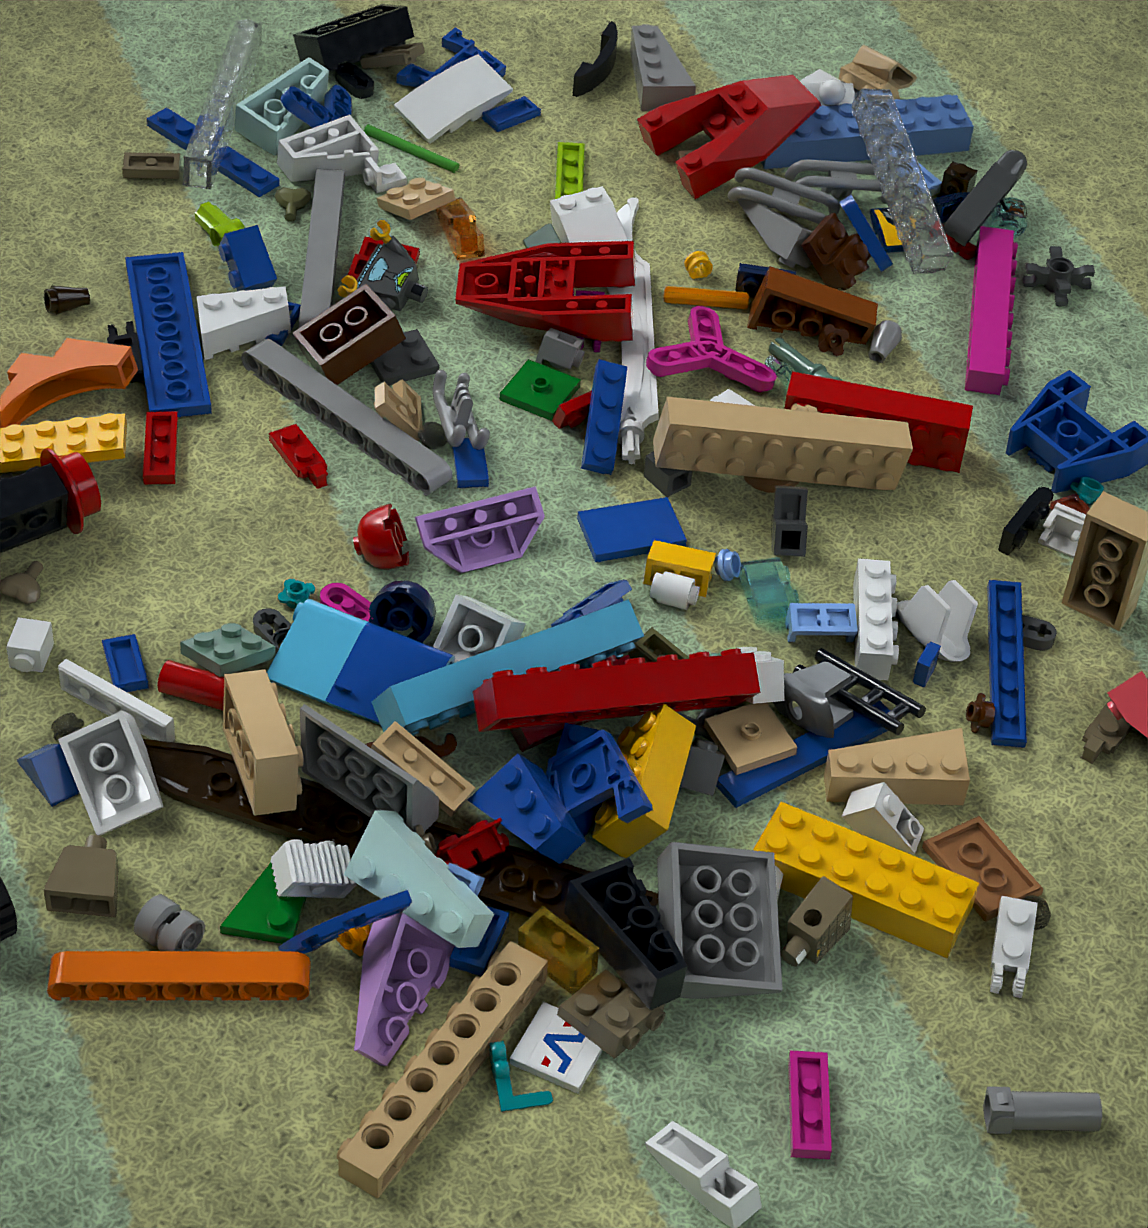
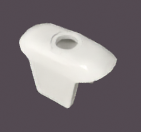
(941, 619)

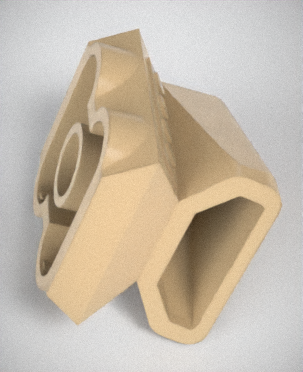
(876, 71)

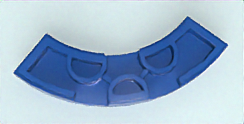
(359, 917)

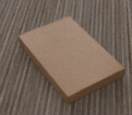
(981, 856)

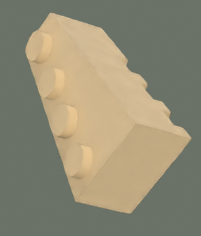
(916, 768)

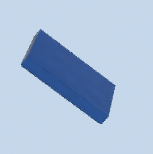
(630, 528)

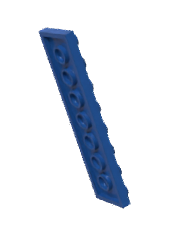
(168, 334)

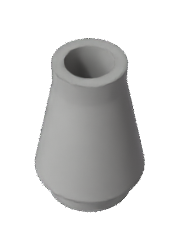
(885, 339)

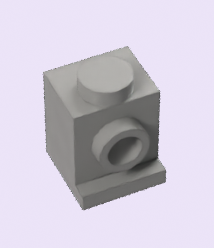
(560, 349)

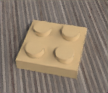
(415, 198)

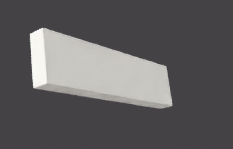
(112, 699)

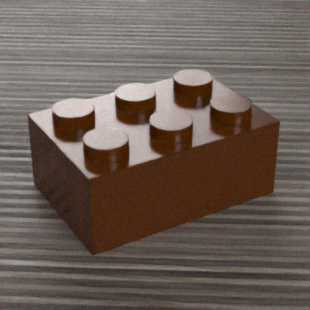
(349, 335)

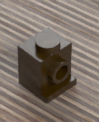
(958, 179)

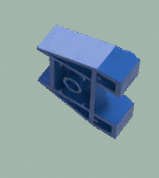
(1073, 440)

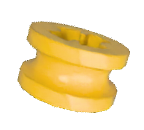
(695, 259)

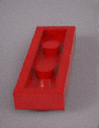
(160, 448)

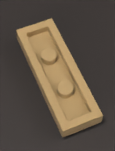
(421, 763)

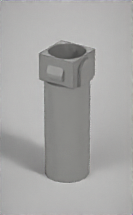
(1041, 1111)

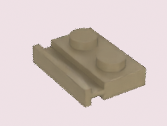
(396, 55)

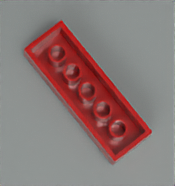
(935, 425)

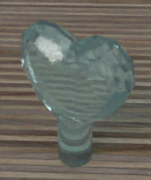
(781, 369)

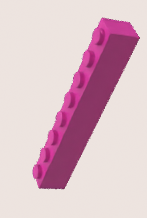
(991, 311)

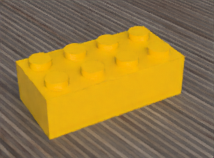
(657, 755)

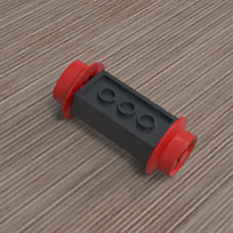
(47, 499)

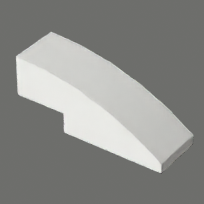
(705, 1174)

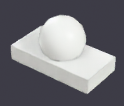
(832, 92)

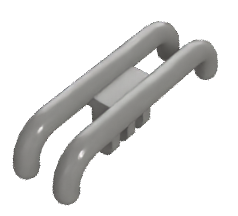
(840, 177)
(784, 196)
(459, 416)

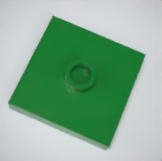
(539, 389)

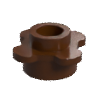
(825, 339)
(980, 713)

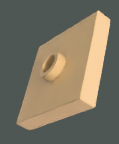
(750, 737)

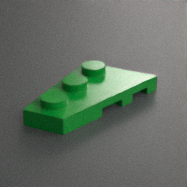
(263, 913)

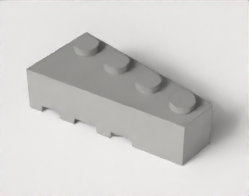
(657, 69)

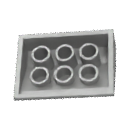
(362, 774)
(722, 918)

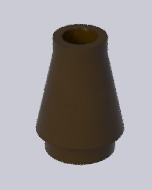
(62, 298)

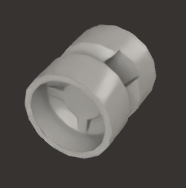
(167, 927)

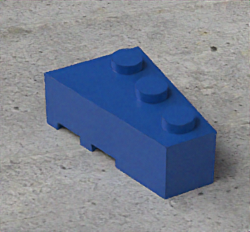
(529, 808)

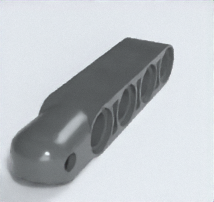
(984, 196)

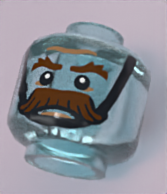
(1010, 215)

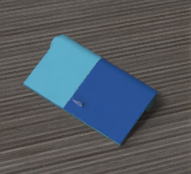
(347, 659)

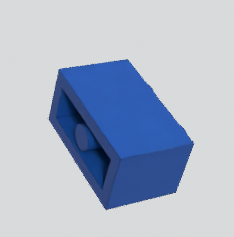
(247, 259)

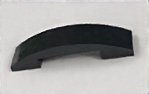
(592, 75)

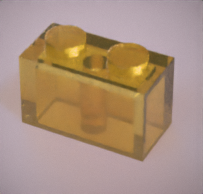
(569, 954)

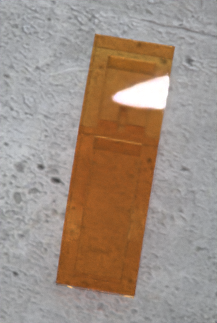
(461, 230)

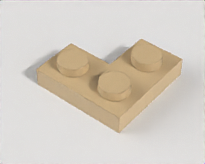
(400, 406)

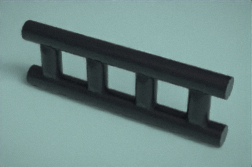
(877, 691)

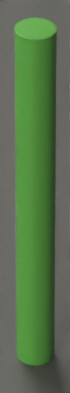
(411, 148)

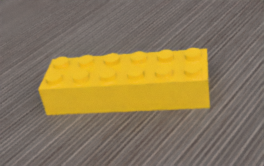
(887, 885)

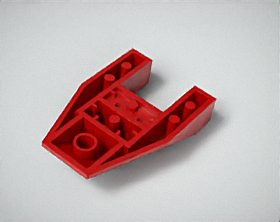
(742, 121)
(538, 287)

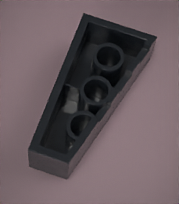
(619, 919)

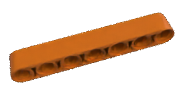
(178, 974)

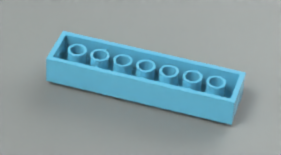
(449, 690)

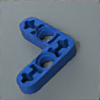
(336, 105)
(866, 233)

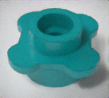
(1088, 489)
(295, 592)

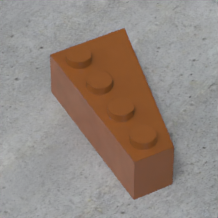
(807, 306)

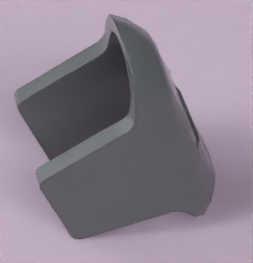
(812, 692)

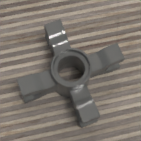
(1058, 275)

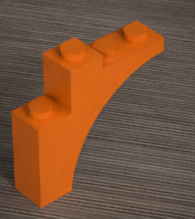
(72, 370)

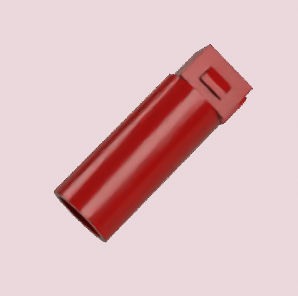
(191, 684)

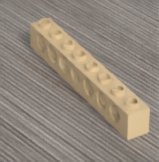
(376, 1168)

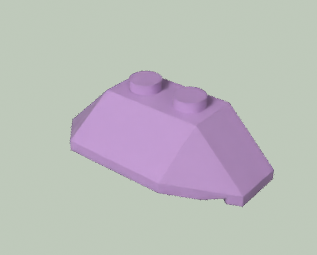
(482, 530)

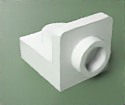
(383, 177)

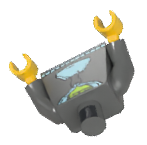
(388, 273)

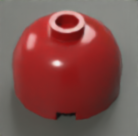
(382, 538)

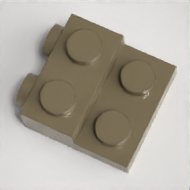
(610, 1014)

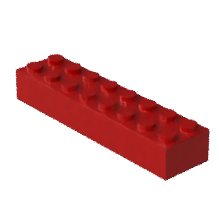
(614, 691)

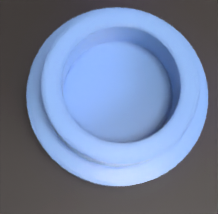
(727, 564)

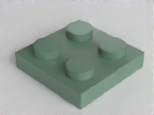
(227, 649)

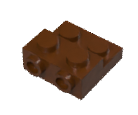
(836, 254)

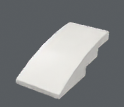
(453, 98)

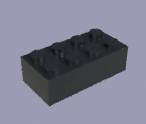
(355, 36)

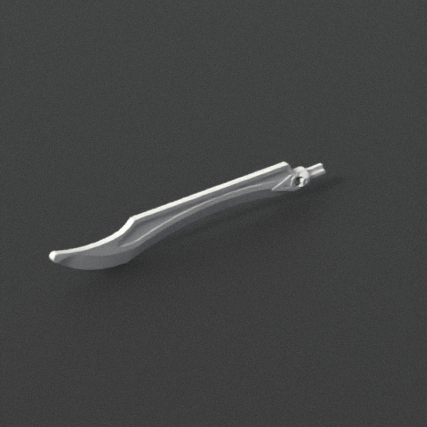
(640, 392)

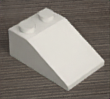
(586, 217)
(112, 771)

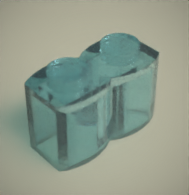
(767, 589)

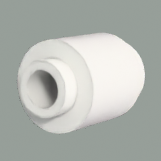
(674, 590)

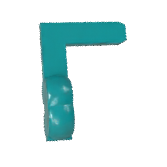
(501, 1074)

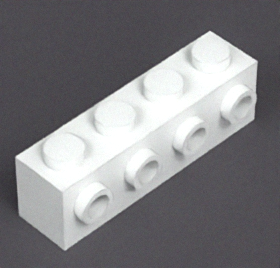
(874, 615)

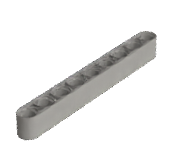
(322, 244)
(348, 416)

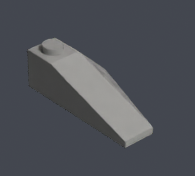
(779, 233)

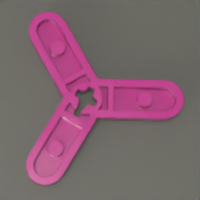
(708, 351)

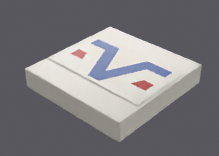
(555, 1050)

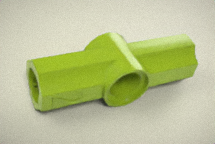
(216, 222)

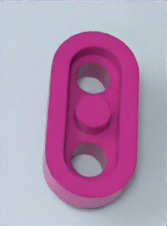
(350, 600)

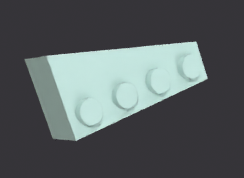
(265, 118)
(397, 860)

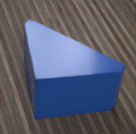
(50, 773)

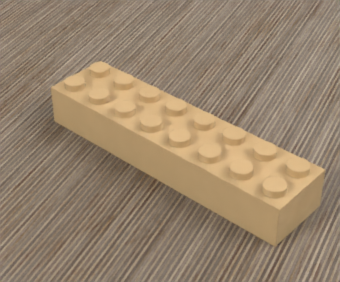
(781, 444)

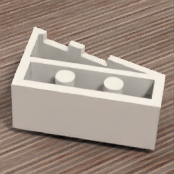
(328, 146)
(241, 318)

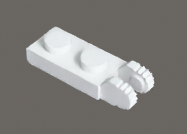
(1013, 942)

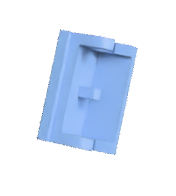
(821, 620)

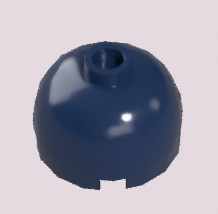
(403, 606)

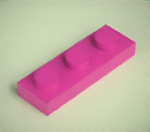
(809, 1105)

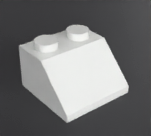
(475, 628)

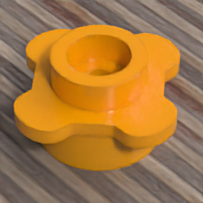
(355, 939)

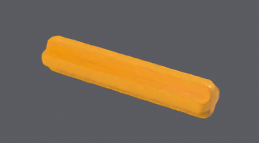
(706, 297)

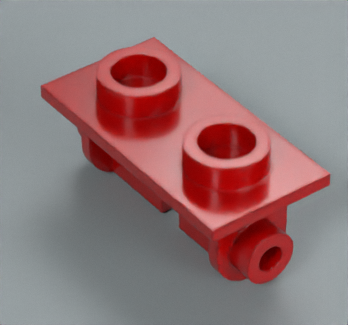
(481, 838)

